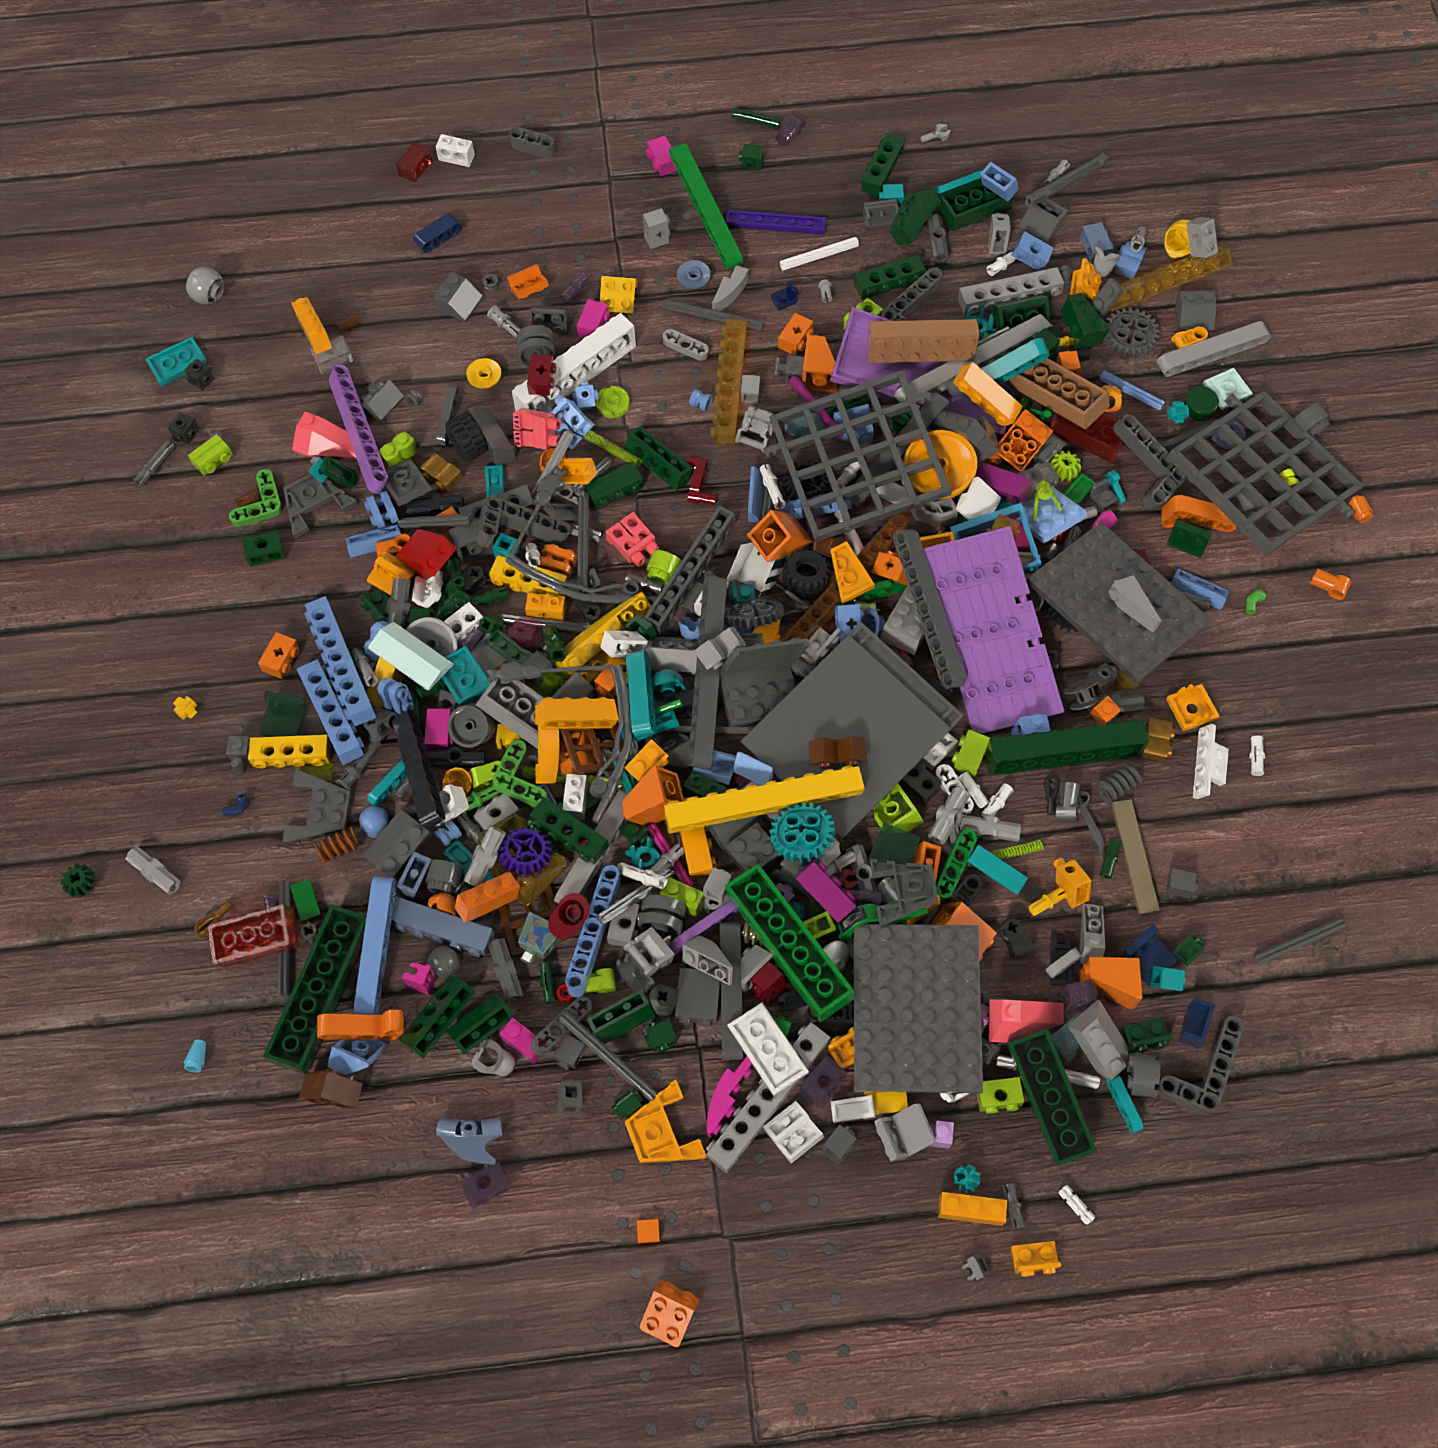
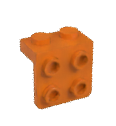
(669, 1313)

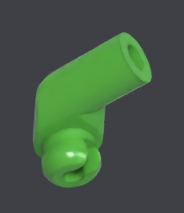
(1252, 599)

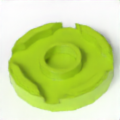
(612, 402)

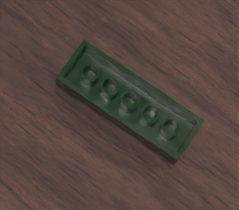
(1051, 1097)

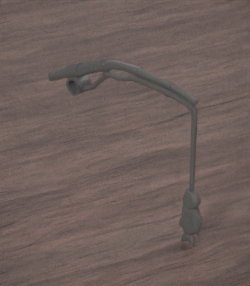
(548, 486)
(598, 788)

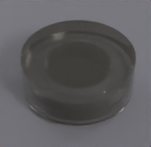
(1030, 892)

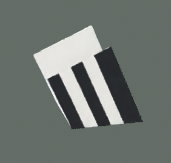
(753, 569)

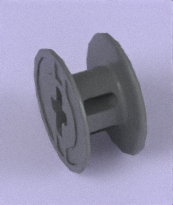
(1087, 699)

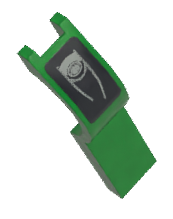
(865, 914)

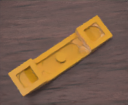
(547, 754)

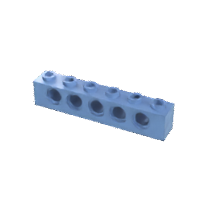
(346, 750)

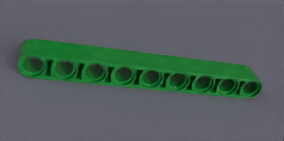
(706, 206)

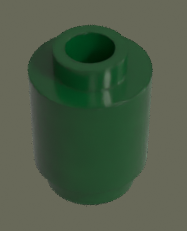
(627, 1104)

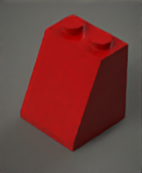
(425, 553)

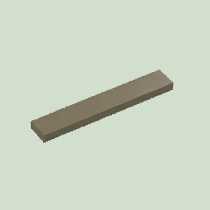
(1135, 857)

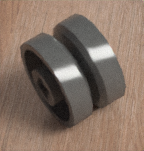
(534, 340)
(471, 726)
(662, 915)

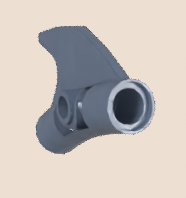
(470, 1137)

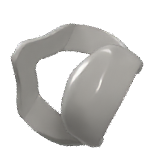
(1104, 264)
(504, 1064)

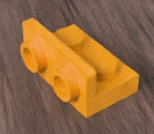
(645, 759)
(1035, 1257)

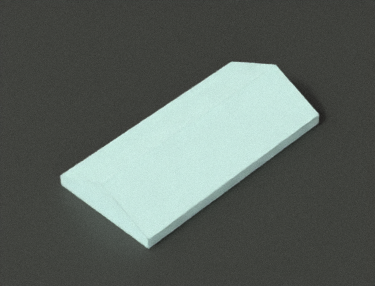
(410, 655)

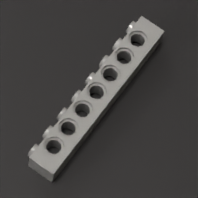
(727, 1158)

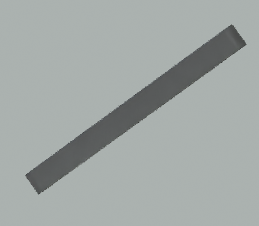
(706, 681)

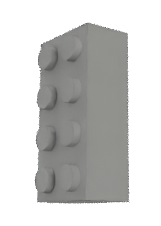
(904, 626)
(513, 707)

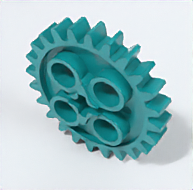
(802, 832)

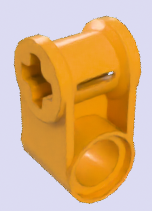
(1189, 337)

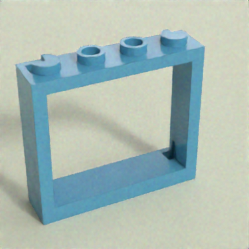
(987, 521)

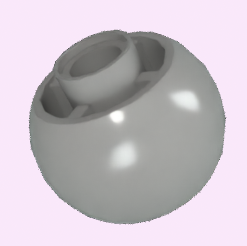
(204, 285)

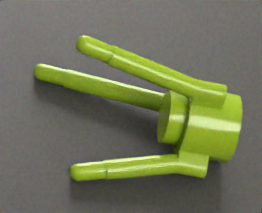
(1044, 492)

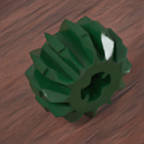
(899, 421)
(78, 880)

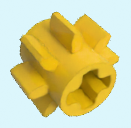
(185, 707)

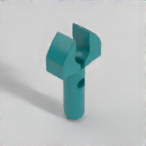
(1114, 478)

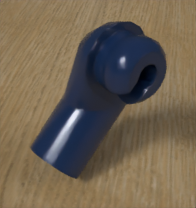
(242, 803)

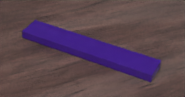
(775, 222)

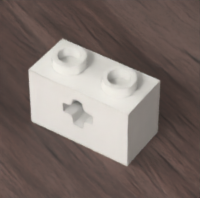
(622, 643)

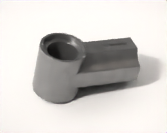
(1068, 807)

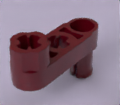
(699, 469)

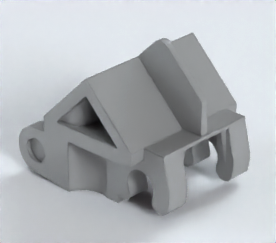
(758, 422)
(655, 946)

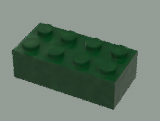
(970, 204)

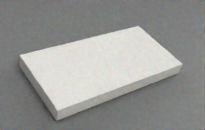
(768, 1049)

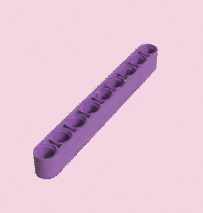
(358, 428)

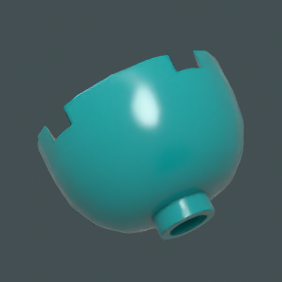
(667, 681)

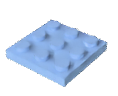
(1050, 519)

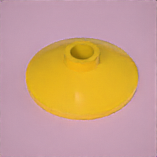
(481, 368)

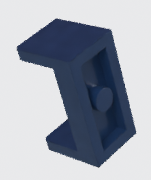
(1196, 1022)

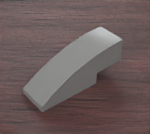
(730, 288)

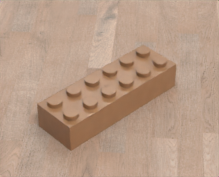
(922, 341)
(1062, 392)

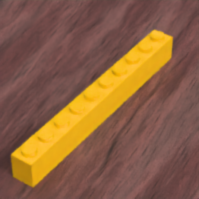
(763, 799)

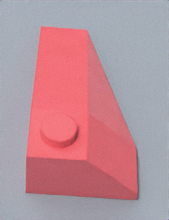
(321, 438)
(1018, 1018)

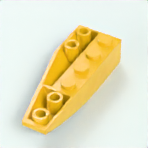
(586, 649)

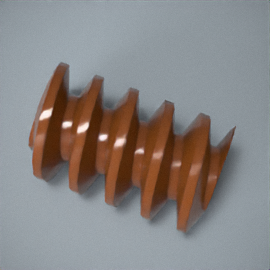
(337, 845)

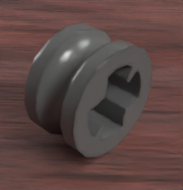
(488, 278)
(413, 398)

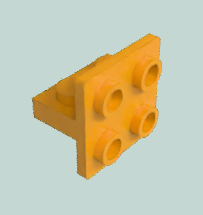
(1085, 281)
(385, 570)

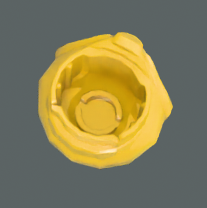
(1177, 239)

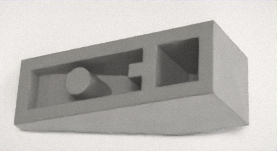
(1133, 601)

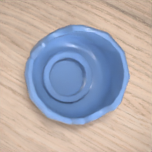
(689, 629)
(373, 820)

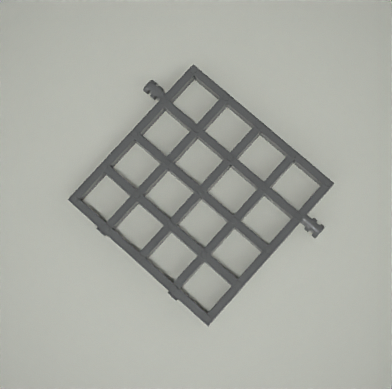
(859, 455)
(1266, 471)

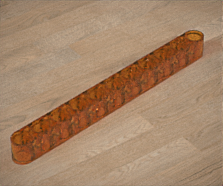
(831, 593)

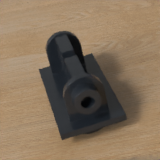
(790, 1000)

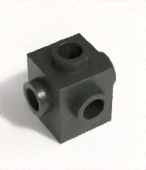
(199, 374)
(183, 428)

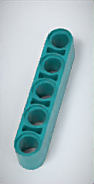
(1017, 361)
(640, 693)

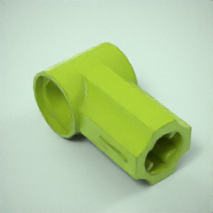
(601, 981)

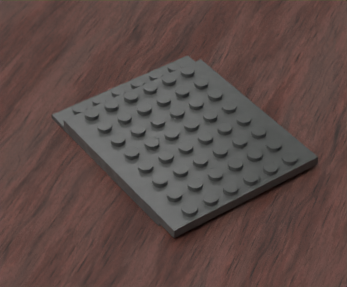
(864, 694)

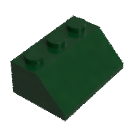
(1019, 311)

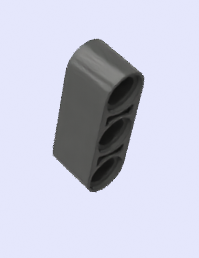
(532, 142)

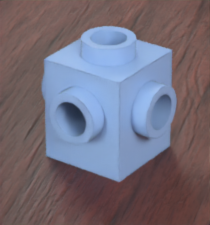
(588, 402)

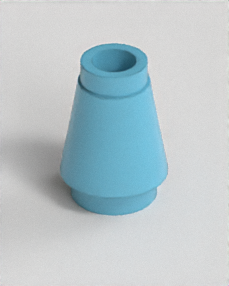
(196, 1057)

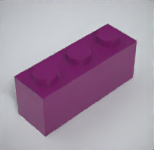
(1005, 483)
(826, 890)

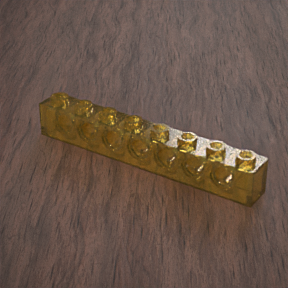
(1171, 277)
(729, 392)

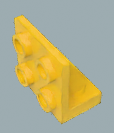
(618, 293)
(888, 1102)

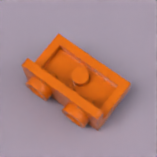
(527, 282)

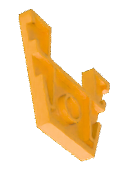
(653, 1134)

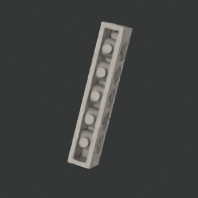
(1042, 282)

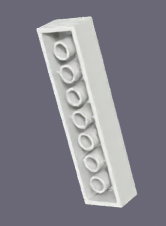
(582, 363)

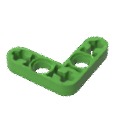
(267, 502)
(509, 776)

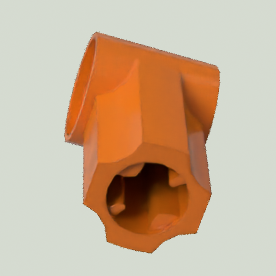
(391, 546)
(1335, 585)

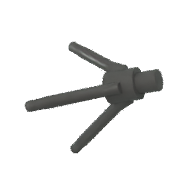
(800, 606)

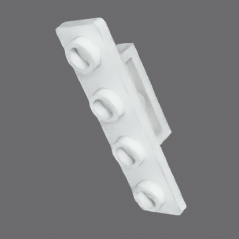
(1210, 762)

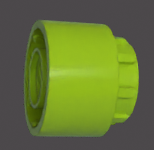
(662, 566)

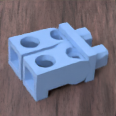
(571, 419)

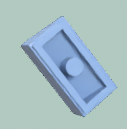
(752, 769)

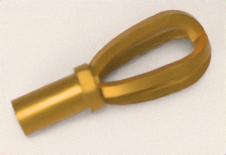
(217, 915)

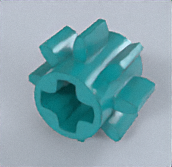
(1178, 412)
(967, 1178)

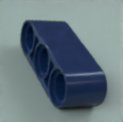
(437, 233)

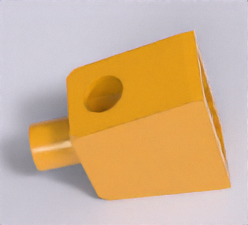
(1073, 881)

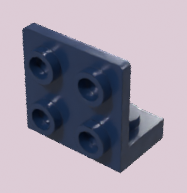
(1150, 953)

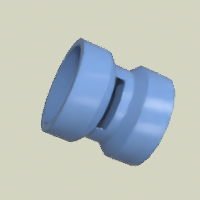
(700, 400)
(448, 833)

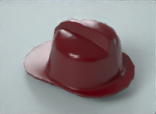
(568, 916)

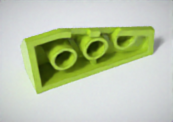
(897, 811)

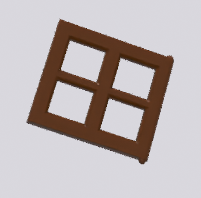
(594, 745)
(510, 925)

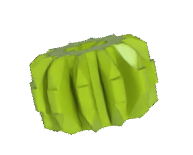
(1066, 465)

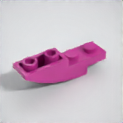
(722, 1103)

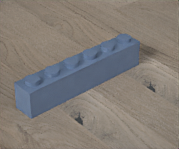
(441, 927)

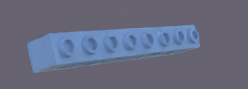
(340, 662)

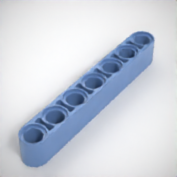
(595, 938)
(375, 946)

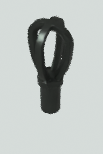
(1051, 799)

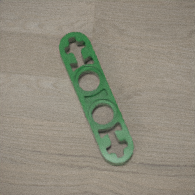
(957, 865)

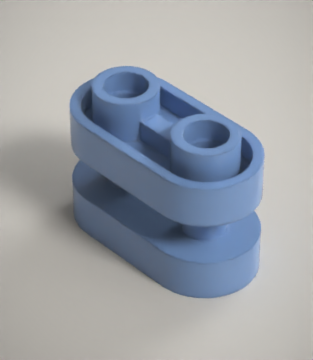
(372, 506)
(395, 695)

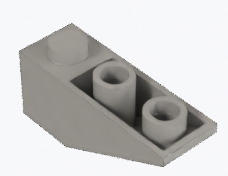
(1092, 932)
(707, 958)

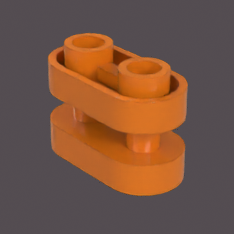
(558, 560)

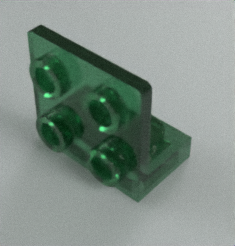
(282, 715)
(894, 845)

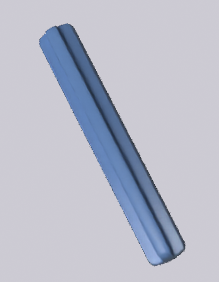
(1132, 390)

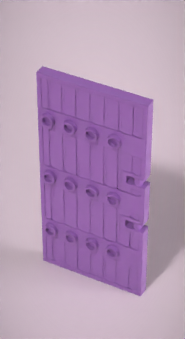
(853, 369)
(991, 632)

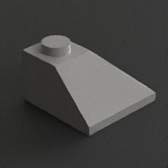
(751, 962)

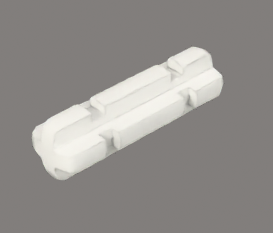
(1077, 1205)

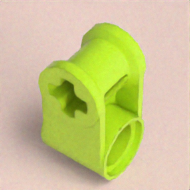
(483, 775)

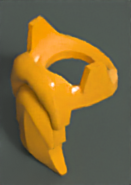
(1116, 393)

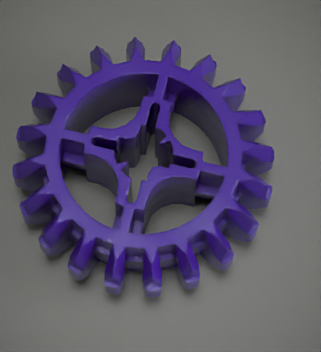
(528, 861)

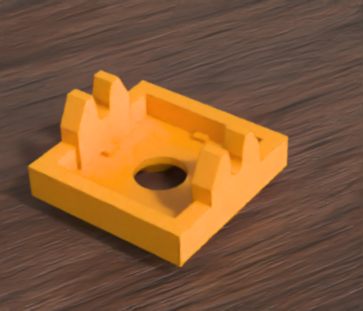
(1192, 695)

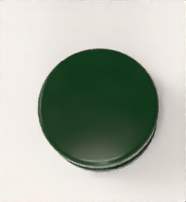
(1201, 403)

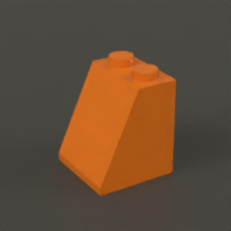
(818, 365)
(779, 536)
(648, 797)
(960, 914)
(1115, 979)

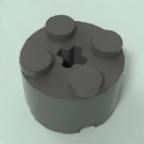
(1143, 1075)

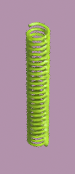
(611, 450)
(1016, 853)

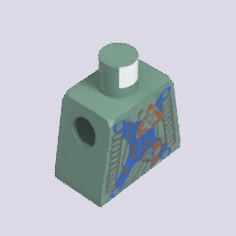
(536, 939)

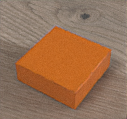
(648, 1231)

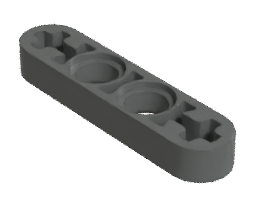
(447, 414)
(552, 1040)

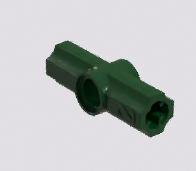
(553, 643)

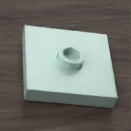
(1226, 384)

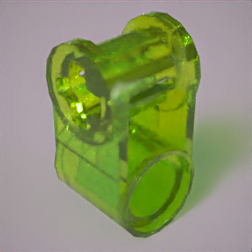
(550, 684)

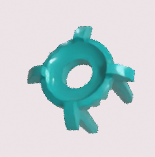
(987, 325)
(636, 853)

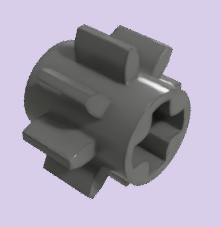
(305, 929)

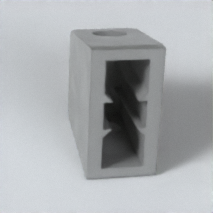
(999, 227)

